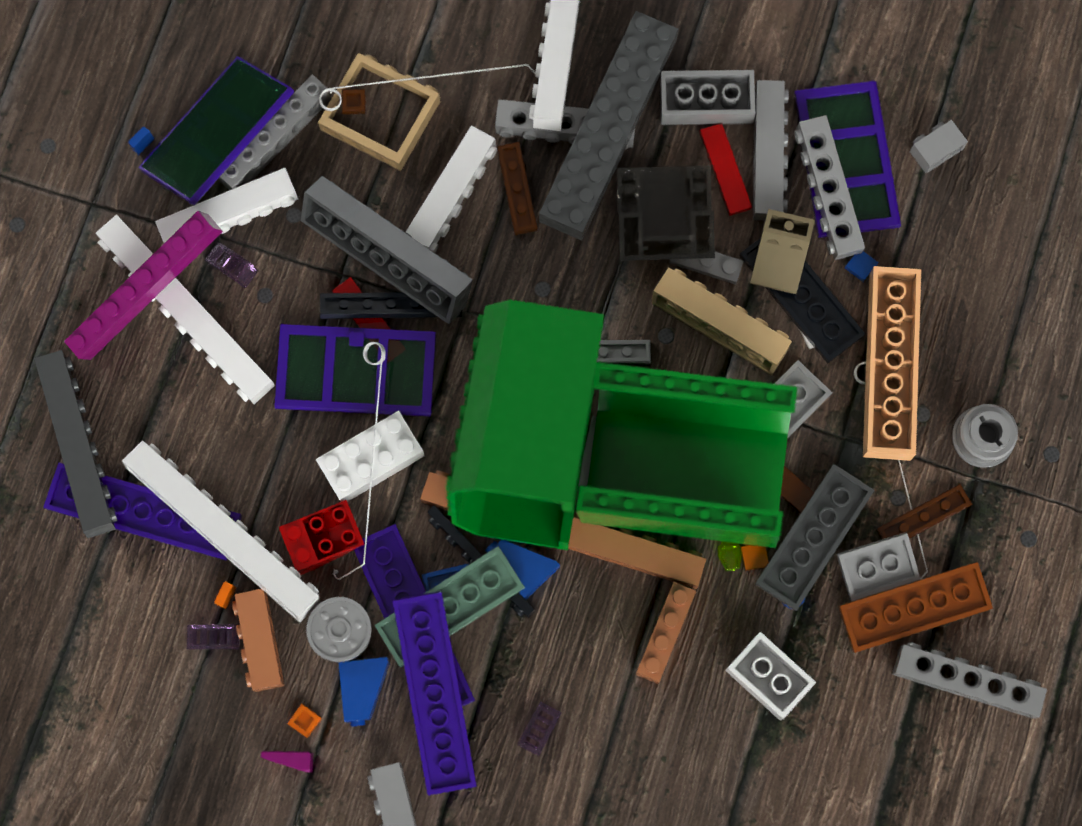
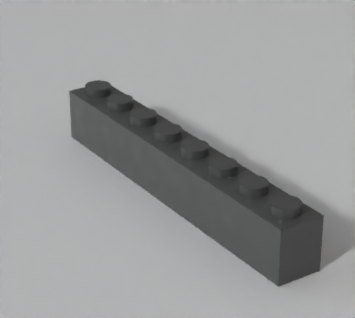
(75, 444)

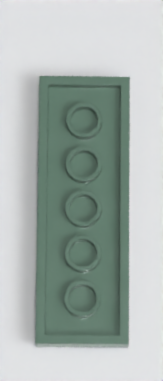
(465, 596)

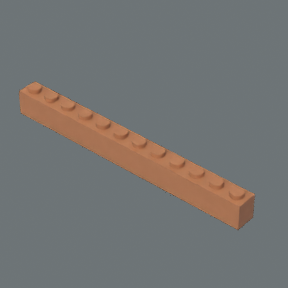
(607, 544)

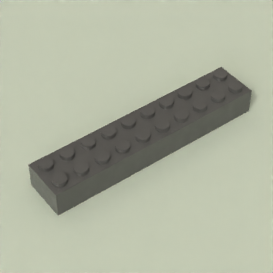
(608, 125)

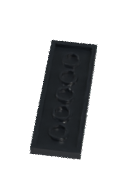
(814, 311)

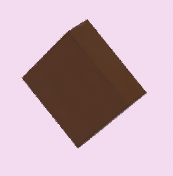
(353, 101)

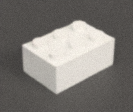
(770, 676)

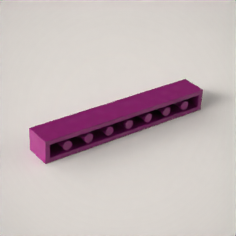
(143, 285)

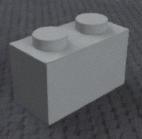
(938, 146)

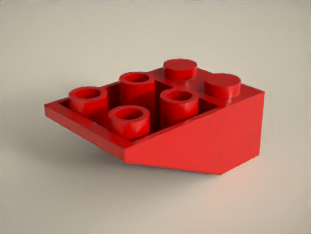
(321, 537)

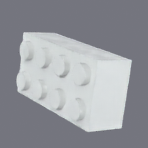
(351, 462)

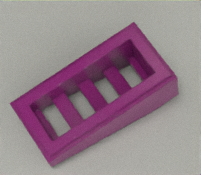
(298, 760)

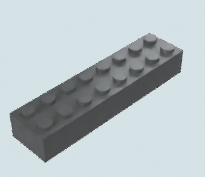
(386, 249)

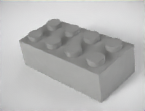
(707, 97)

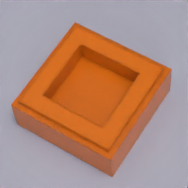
(754, 557)
(225, 594)
(304, 720)

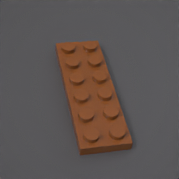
(915, 607)

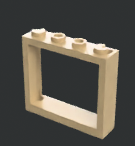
(365, 144)

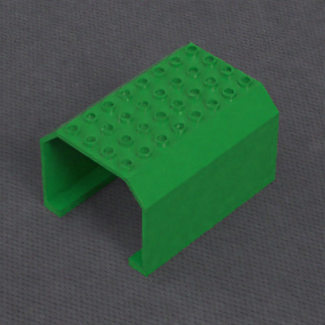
(524, 423)
(688, 455)

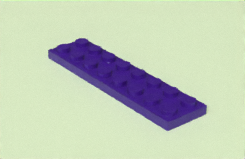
(137, 513)
(395, 577)
(434, 693)

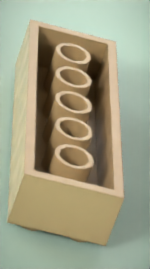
(720, 320)

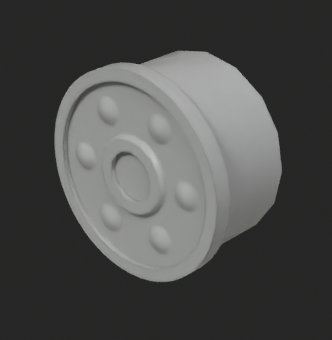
(985, 435)
(339, 629)

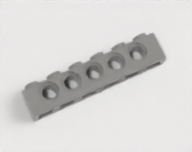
(510, 110)
(819, 130)
(277, 133)
(1032, 693)

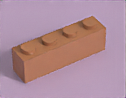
(665, 632)
(259, 640)

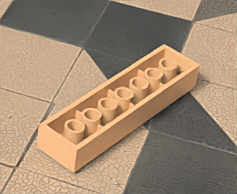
(892, 363)

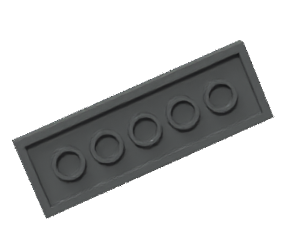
(814, 537)

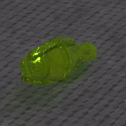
(730, 555)

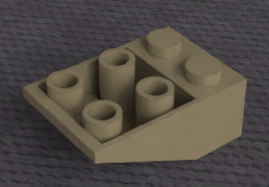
(782, 251)

